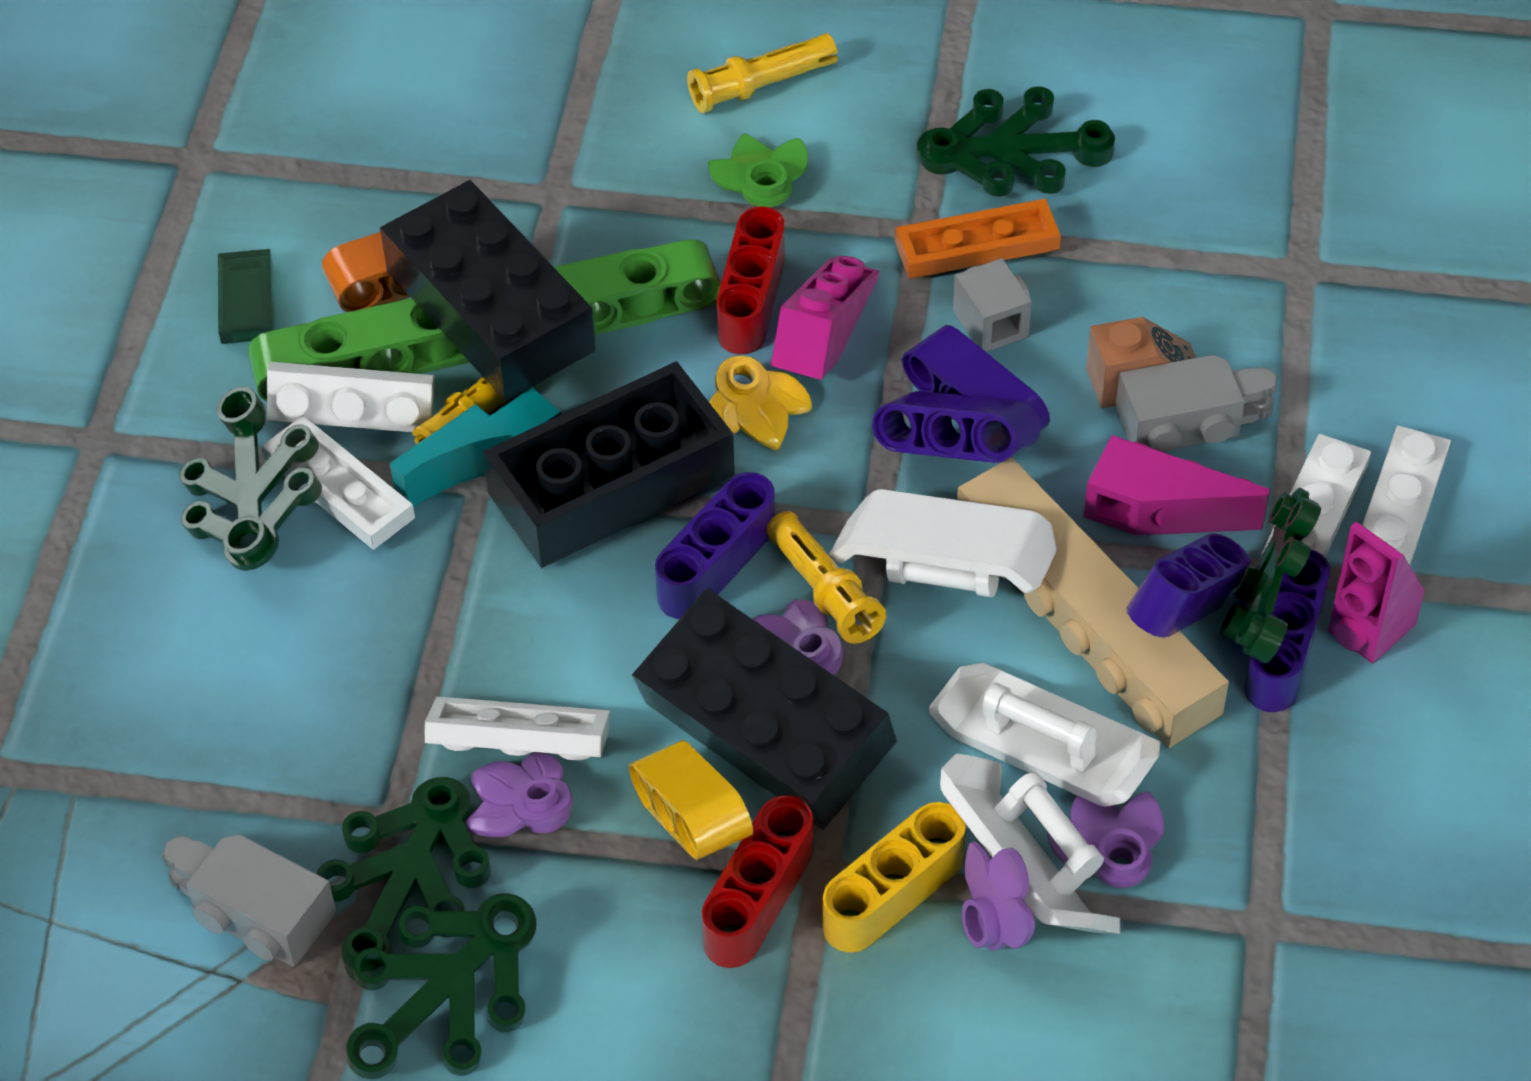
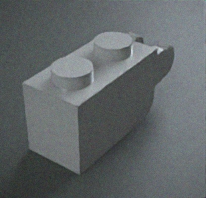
(1192, 402)
(252, 894)

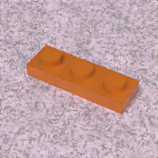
(977, 238)

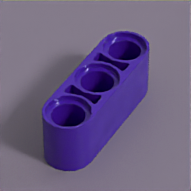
(956, 365)
(978, 422)
(715, 543)
(1188, 585)
(1300, 605)

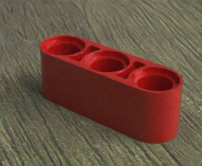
(751, 280)
(757, 905)

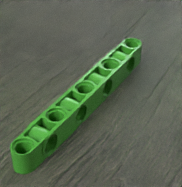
(400, 337)

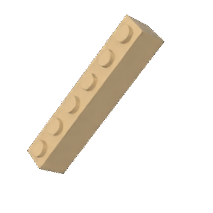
(1086, 600)

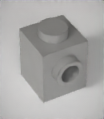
(992, 305)

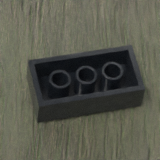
(488, 289)
(609, 463)
(765, 707)

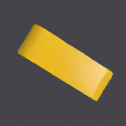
(690, 799)
(887, 900)

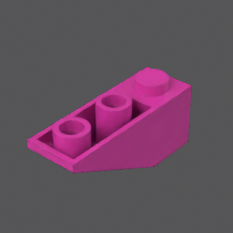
(822, 317)
(1164, 494)
(1374, 597)

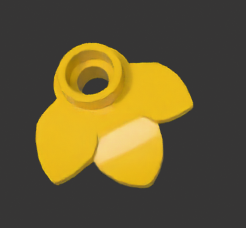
(760, 406)

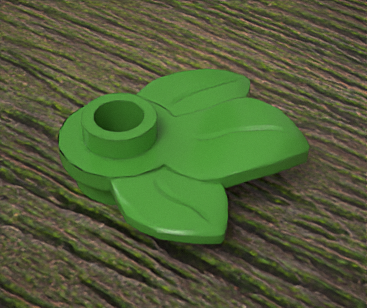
(759, 172)

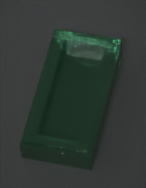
(245, 295)

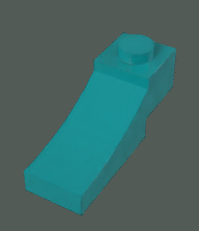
(456, 449)

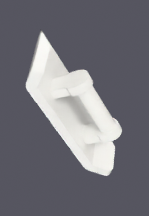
(949, 541)
(1044, 734)
(974, 792)

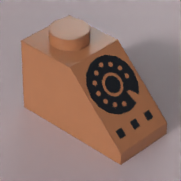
(1126, 347)

